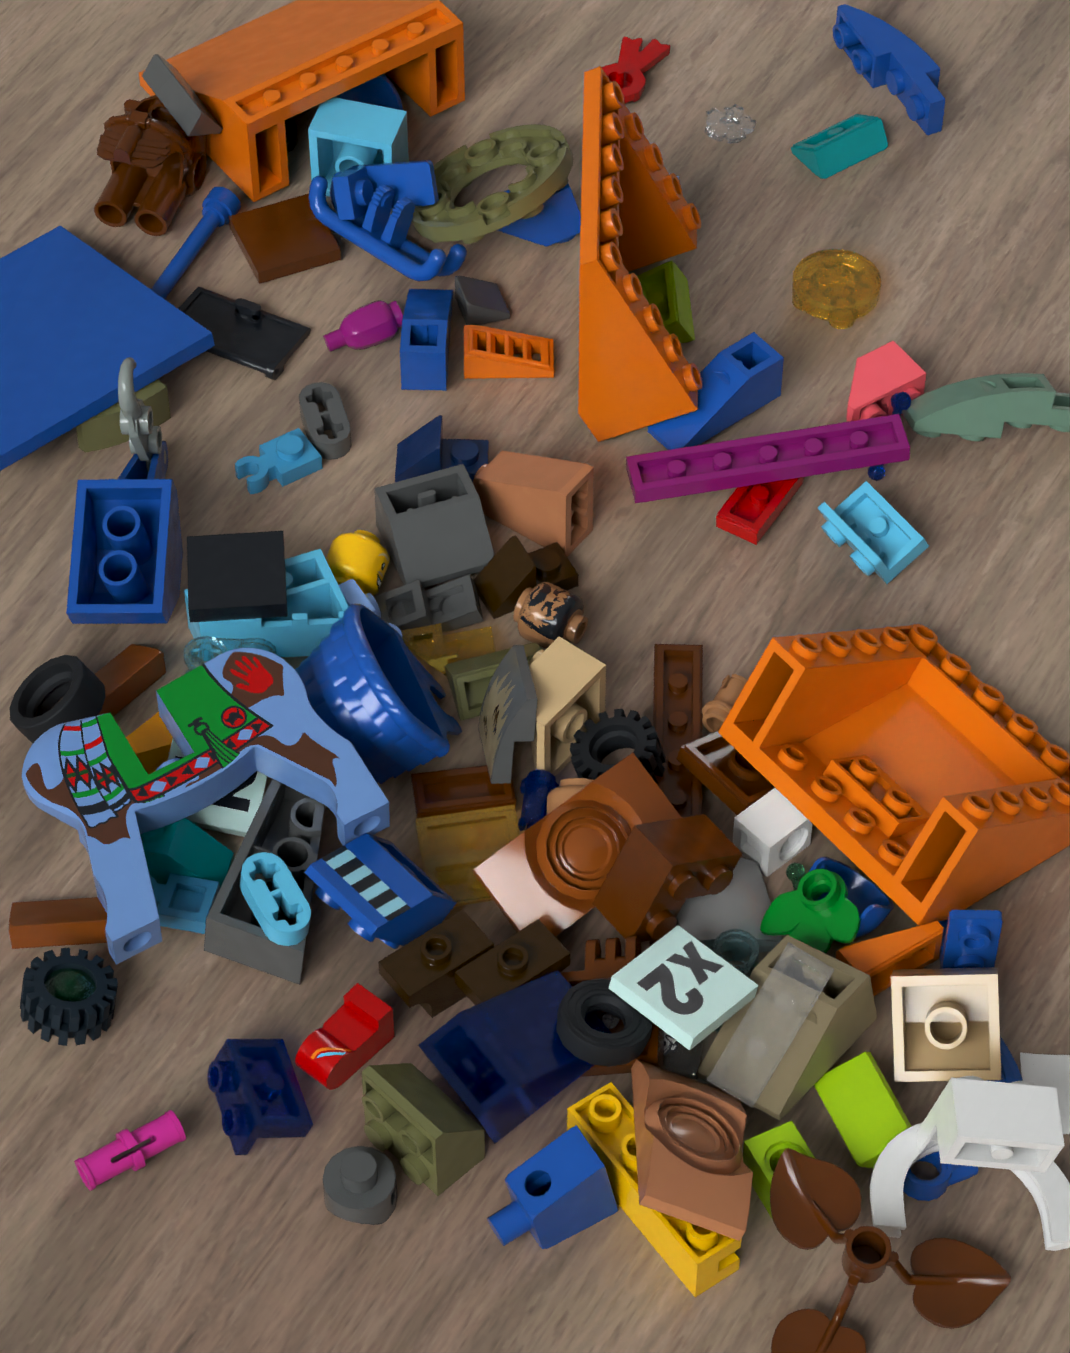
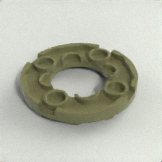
(533, 145)

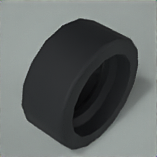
(46, 686)

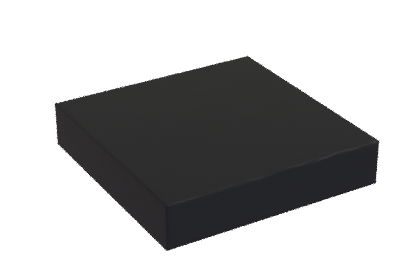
(236, 576)

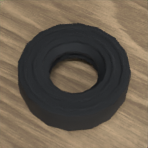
(595, 1046)

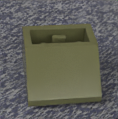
(419, 1125)

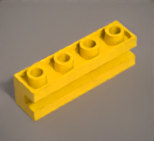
(692, 1252)

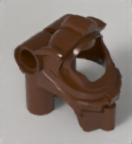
(150, 166)

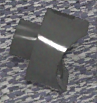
(360, 1185)

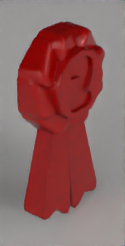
(633, 64)

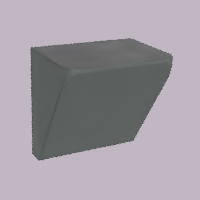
(479, 301)

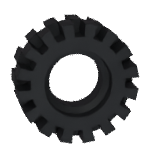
(616, 734)

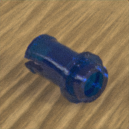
(535, 791)

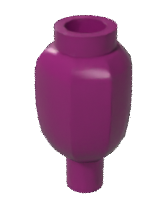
(366, 326)

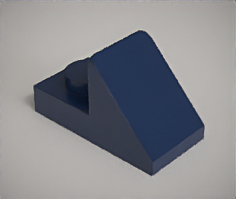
(428, 452)

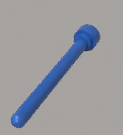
(216, 209)

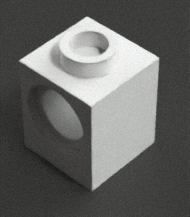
(771, 832)

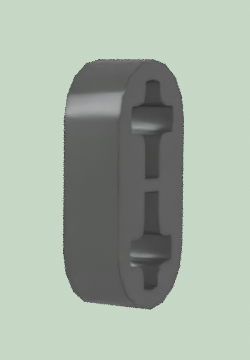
(317, 422)

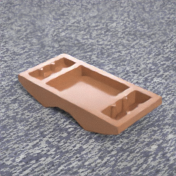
(690, 1150)

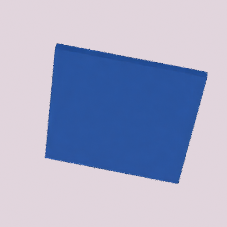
(66, 333)

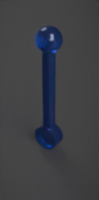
(900, 402)

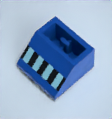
(380, 891)

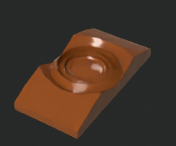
(566, 856)

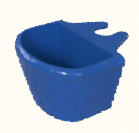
(377, 695)

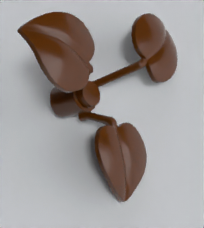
(819, 1201)

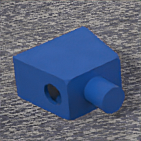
(556, 1193)

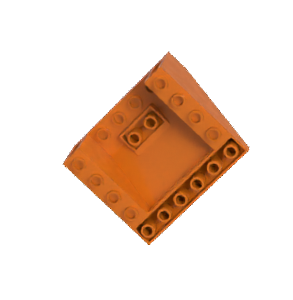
(307, 56)
(629, 219)
(904, 763)

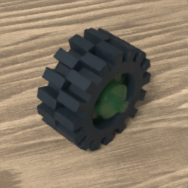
(68, 996)

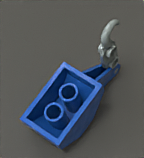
(128, 529)

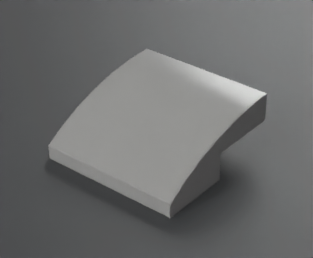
(736, 907)

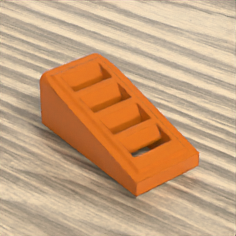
(486, 349)
(894, 951)

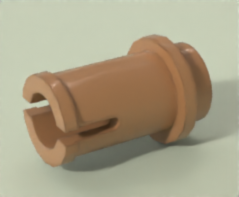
(716, 711)

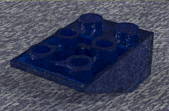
(507, 1054)

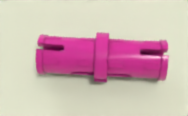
(97, 1166)

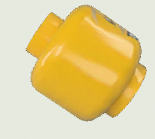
(359, 558)

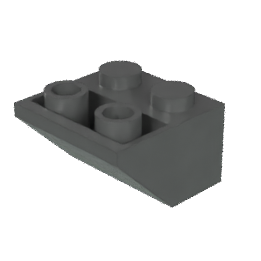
(434, 526)

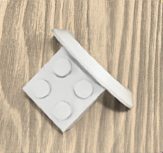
(988, 1127)

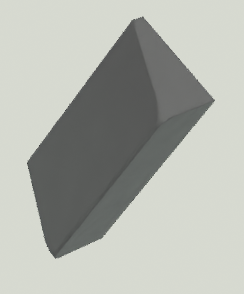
(179, 98)

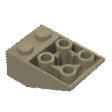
(830, 1029)

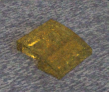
(459, 843)

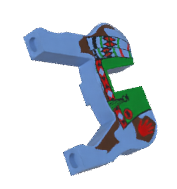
(229, 721)

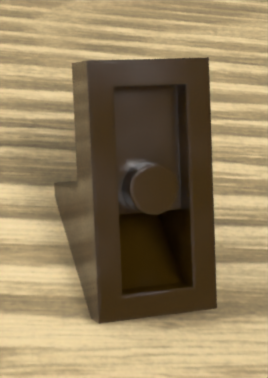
(515, 570)

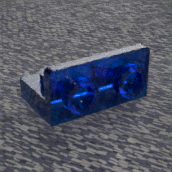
(257, 1092)

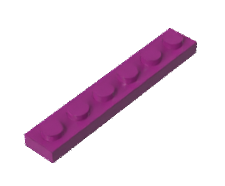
(767, 458)

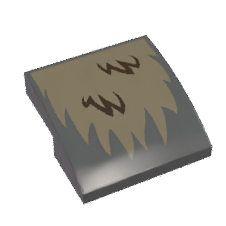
(507, 713)

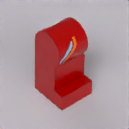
(347, 1038)

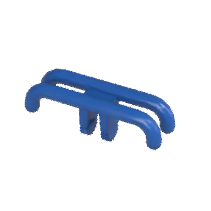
(385, 235)

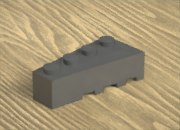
(291, 829)

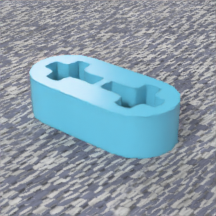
(266, 904)

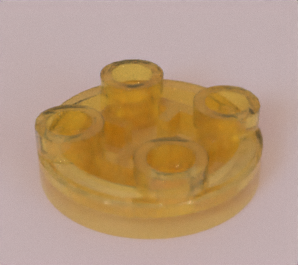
(836, 286)

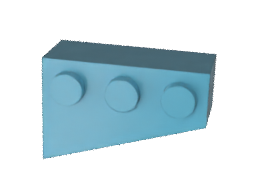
(312, 609)

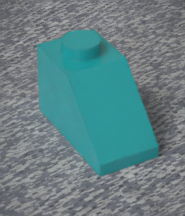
(185, 851)

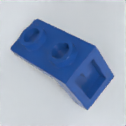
(408, 179)
(970, 939)

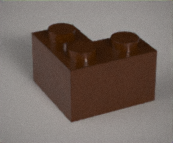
(662, 869)

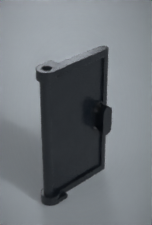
(240, 338)

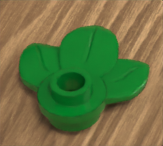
(814, 921)

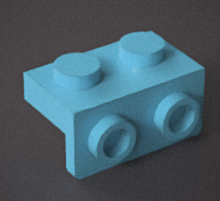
(874, 531)

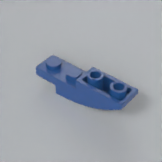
(892, 59)

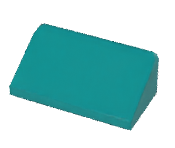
(842, 145)

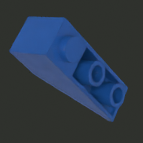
(426, 339)
(732, 388)

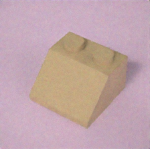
(568, 693)
(946, 1024)

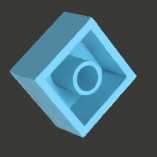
(355, 134)

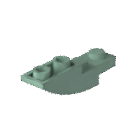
(982, 405)

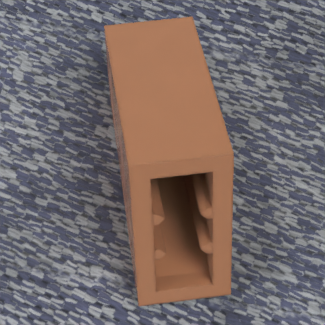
(538, 497)

